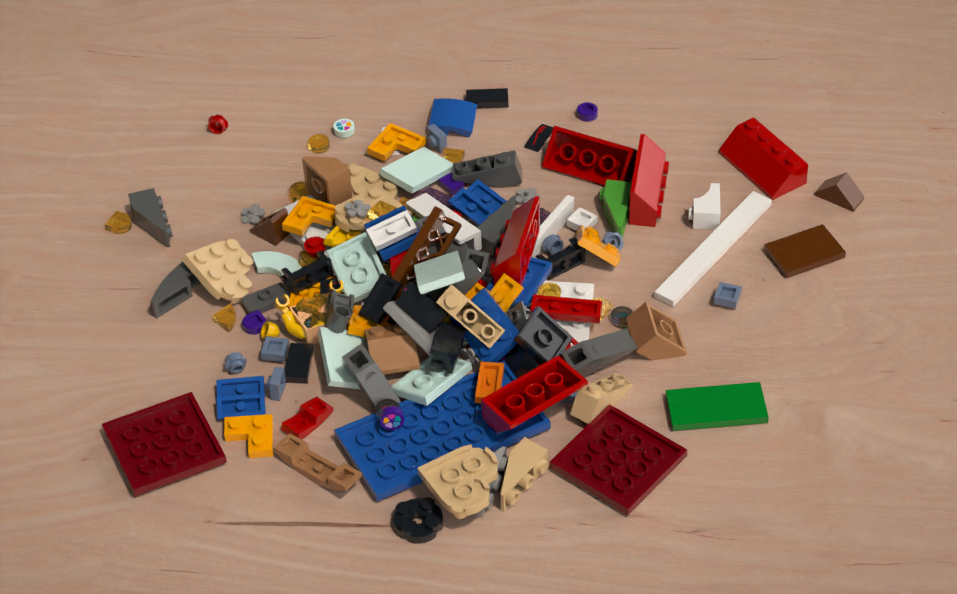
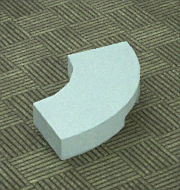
(273, 262)

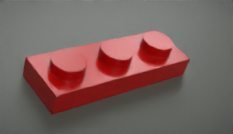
(569, 308)

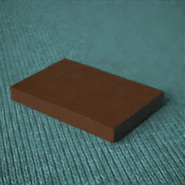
(804, 251)

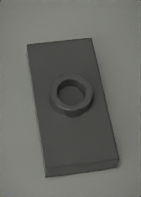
(264, 299)

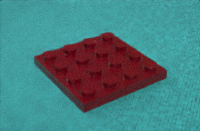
(163, 443)
(618, 459)

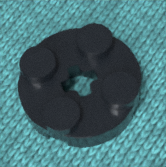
(418, 508)

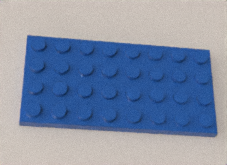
(449, 422)

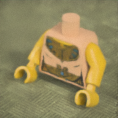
(303, 324)

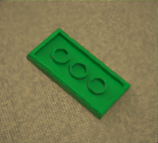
(716, 406)

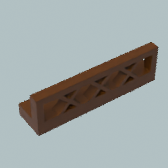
(423, 241)

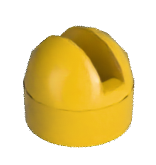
(270, 330)

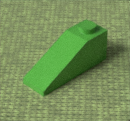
(616, 204)

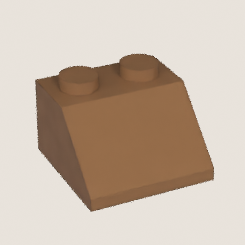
(327, 179)
(655, 333)
(392, 349)

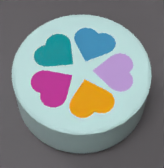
(344, 128)

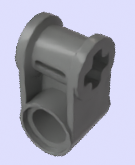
(338, 311)

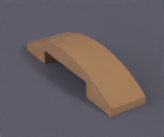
(314, 467)

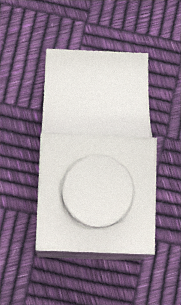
(706, 209)

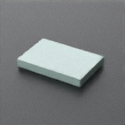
(417, 170)
(356, 265)
(439, 272)
(333, 347)
(428, 381)

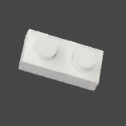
(391, 230)

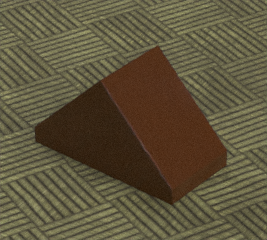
(841, 192)
(271, 228)

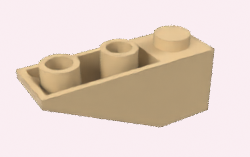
(470, 316)
(598, 395)
(524, 465)

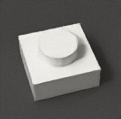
(582, 217)

